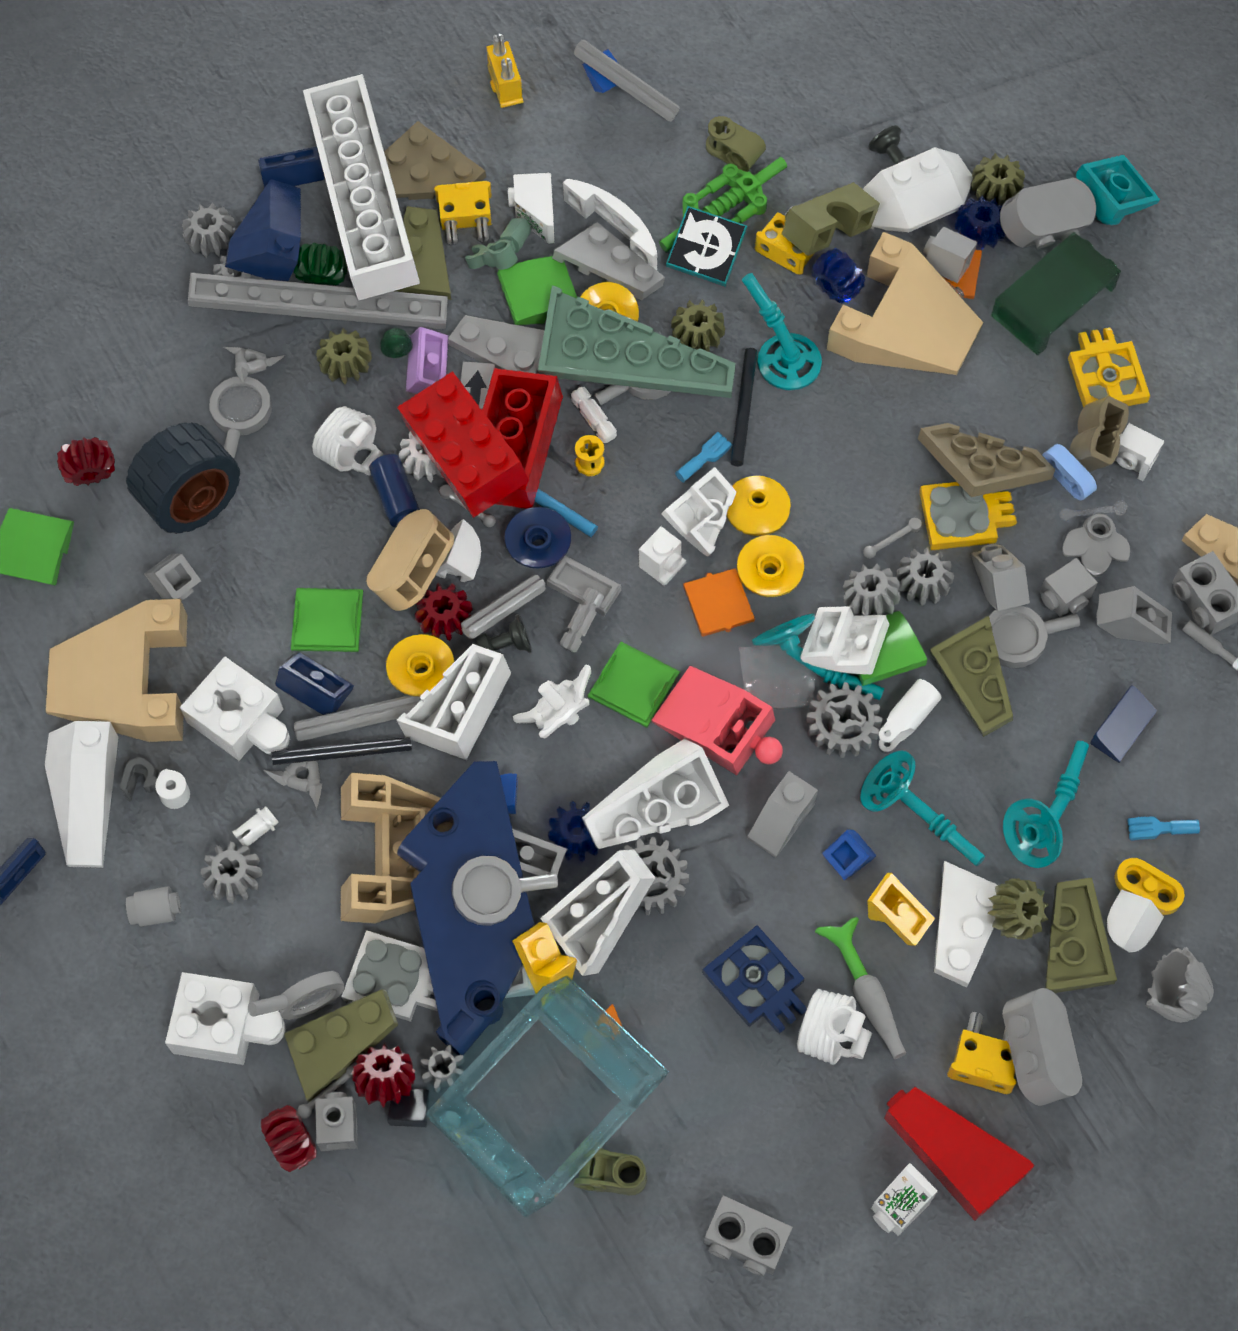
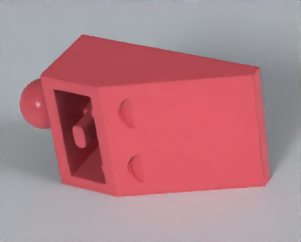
(715, 718)

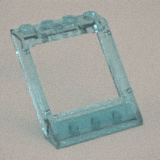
(597, 1043)

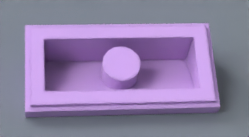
(426, 360)

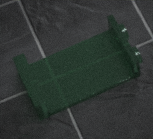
(1054, 291)

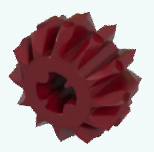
(86, 461)
(443, 611)
(383, 1075)
(288, 1138)

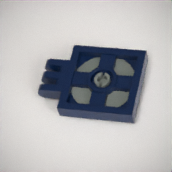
(757, 980)

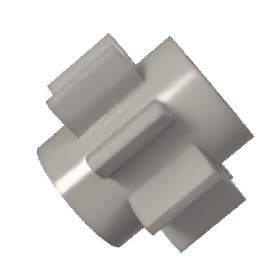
(449, 1061)

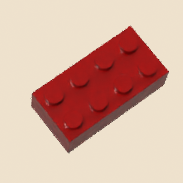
(525, 415)
(463, 444)

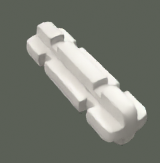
(593, 414)

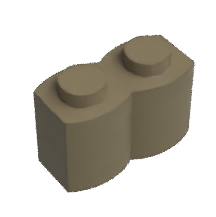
(1099, 433)

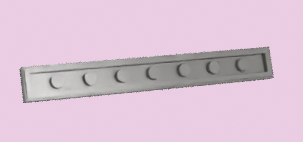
(315, 301)

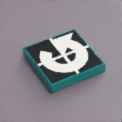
(706, 246)

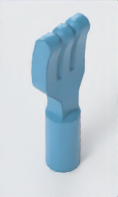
(711, 451)
(1151, 827)

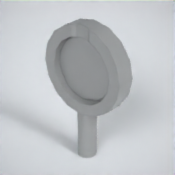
(1023, 634)
(490, 889)

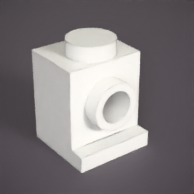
(1138, 450)
(661, 556)

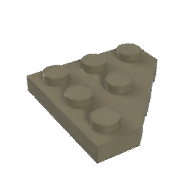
(424, 160)
(983, 462)

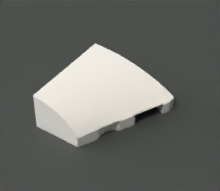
(702, 511)

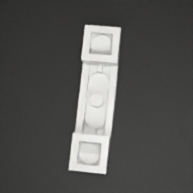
(589, 198)

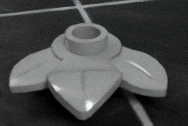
(1096, 549)

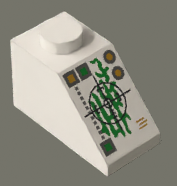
(534, 203)
(903, 1200)

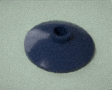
(533, 525)

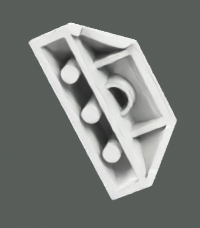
(919, 190)

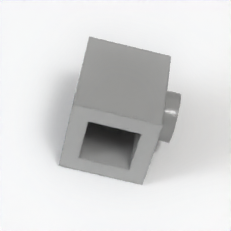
(950, 253)
(173, 577)
(1068, 588)
(336, 1122)

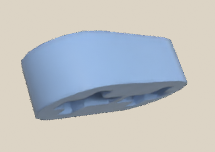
(1070, 472)

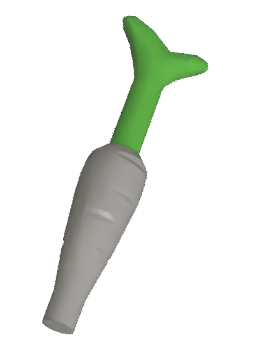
(866, 987)

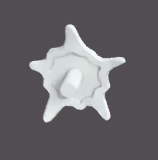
(558, 704)

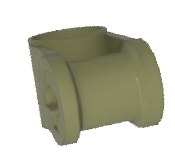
(735, 146)
(607, 1173)

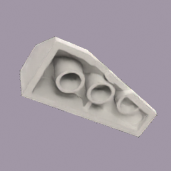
(80, 781)
(663, 795)

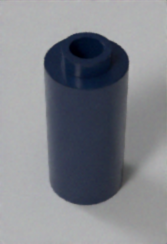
(393, 487)

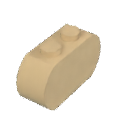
(410, 560)

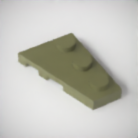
(427, 251)
(976, 676)
(1078, 940)
(335, 1040)

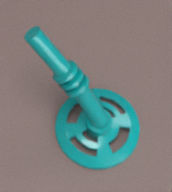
(789, 351)
(787, 637)
(898, 789)
(1040, 829)

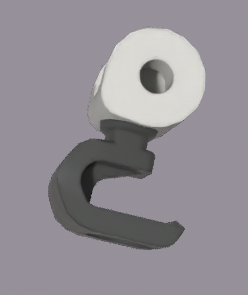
(169, 784)

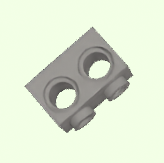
(1218, 590)
(752, 1226)

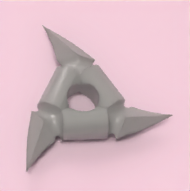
(256, 361)
(290, 778)

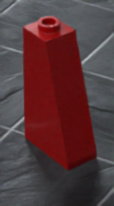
(958, 1153)

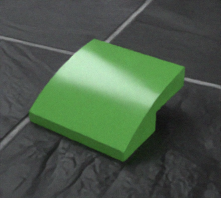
(529, 287)
(33, 545)
(898, 652)

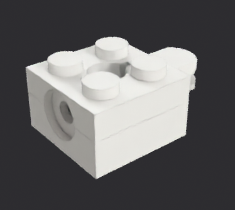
(236, 711)
(214, 1020)

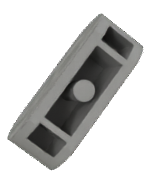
(1048, 212)
(1042, 1047)

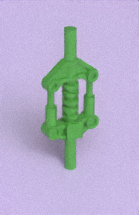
(744, 187)

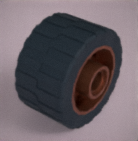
(183, 477)

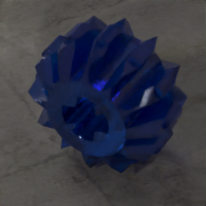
(980, 222)
(838, 275)
(563, 833)

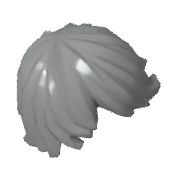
(1180, 987)

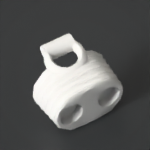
(343, 436)
(825, 1020)

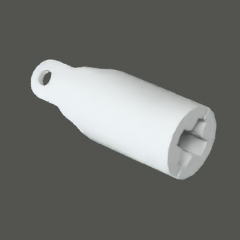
(908, 714)

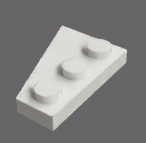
(962, 923)

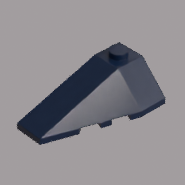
(269, 234)

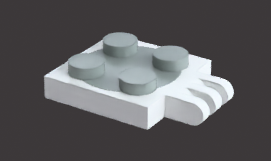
(394, 967)

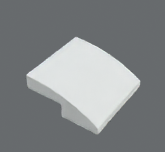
(845, 641)

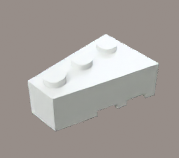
(599, 909)

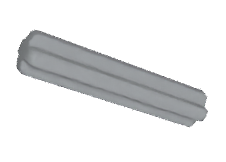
(503, 606)

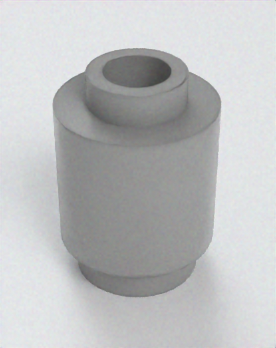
(153, 906)

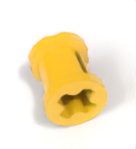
(595, 449)

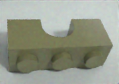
(814, 222)

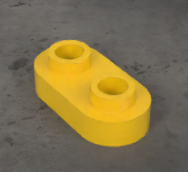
(1150, 884)

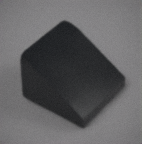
(410, 1110)

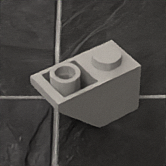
(1001, 577)

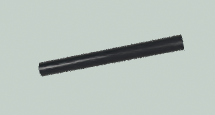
(744, 406)
(341, 751)

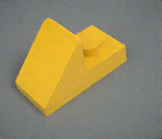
(899, 910)
(542, 956)

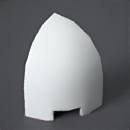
(464, 554)
(1132, 921)

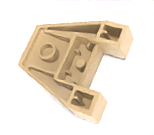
(917, 322)
(107, 672)
(396, 812)

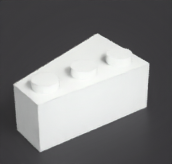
(460, 704)

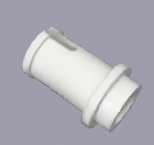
(256, 826)

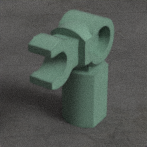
(503, 252)

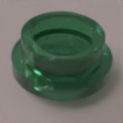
(396, 343)

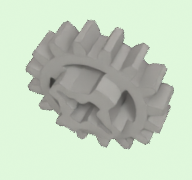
(833, 713)
(663, 881)

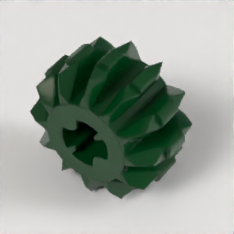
(321, 264)

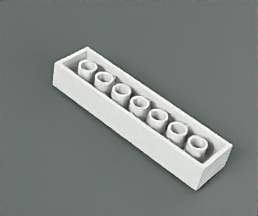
(360, 188)

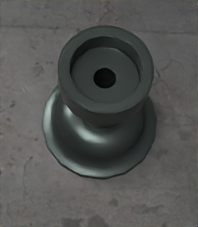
(887, 142)
(516, 636)

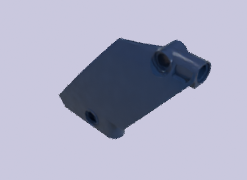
(465, 958)

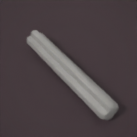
(626, 80)
(354, 717)

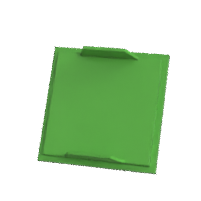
(327, 620)
(633, 684)

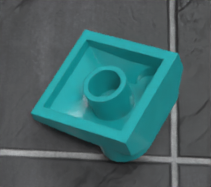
(1116, 188)

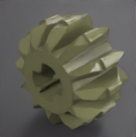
(997, 179)
(698, 326)
(344, 356)
(1018, 909)

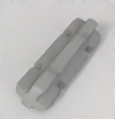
(581, 620)

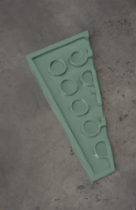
(616, 350)

